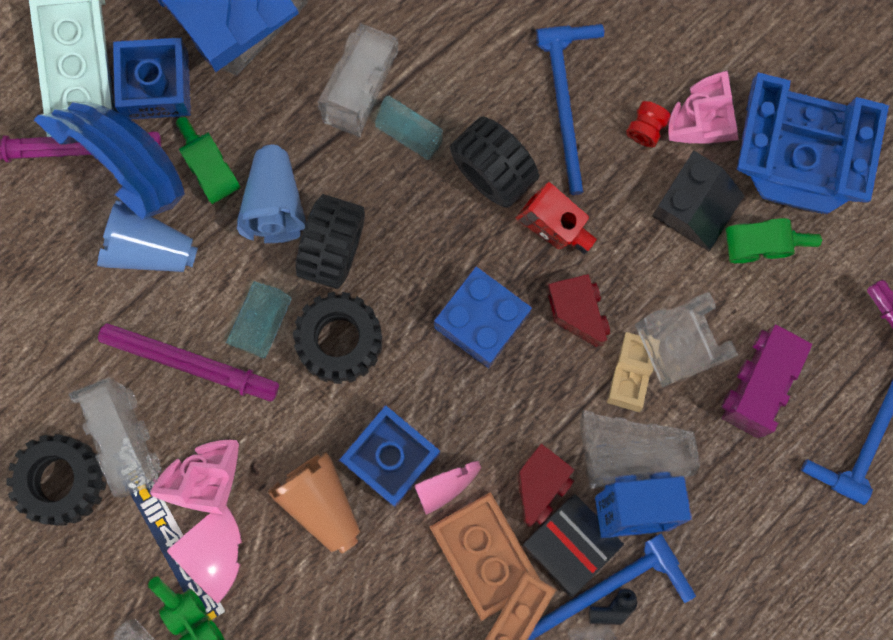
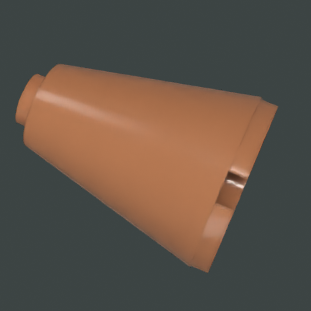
(319, 503)

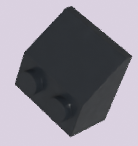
(699, 201)

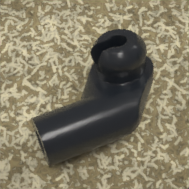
(617, 611)

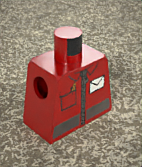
(544, 217)

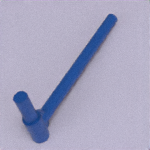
(555, 41)
(854, 483)
(657, 555)

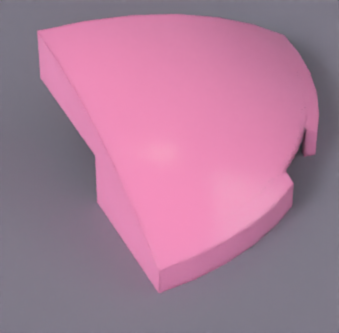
(706, 114)
(202, 479)
(446, 486)
(211, 553)

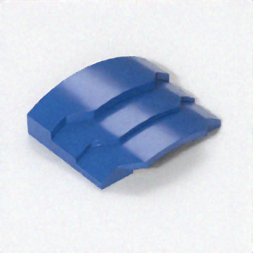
(229, 27)
(810, 148)
(125, 149)

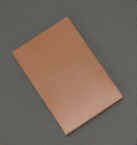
(483, 554)

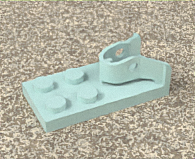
(71, 53)

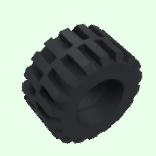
(494, 161)
(330, 241)
(332, 309)
(28, 474)

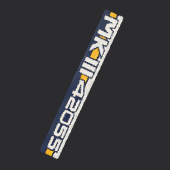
(166, 535)

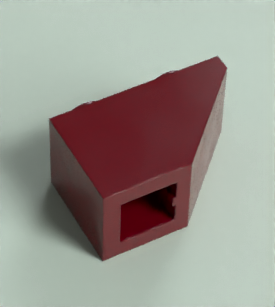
(576, 309)
(540, 481)

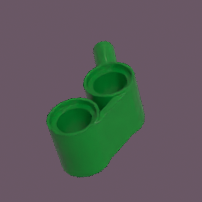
(206, 163)
(771, 238)
(184, 613)

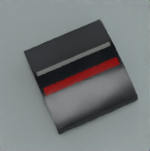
(571, 546)

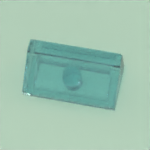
(409, 127)
(259, 319)

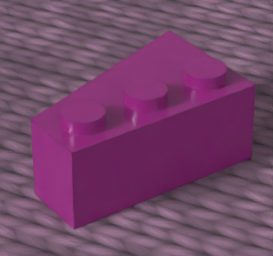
(765, 381)

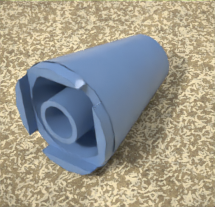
(271, 199)
(143, 243)

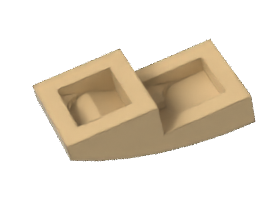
(630, 374)

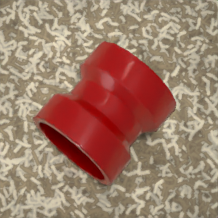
(648, 124)

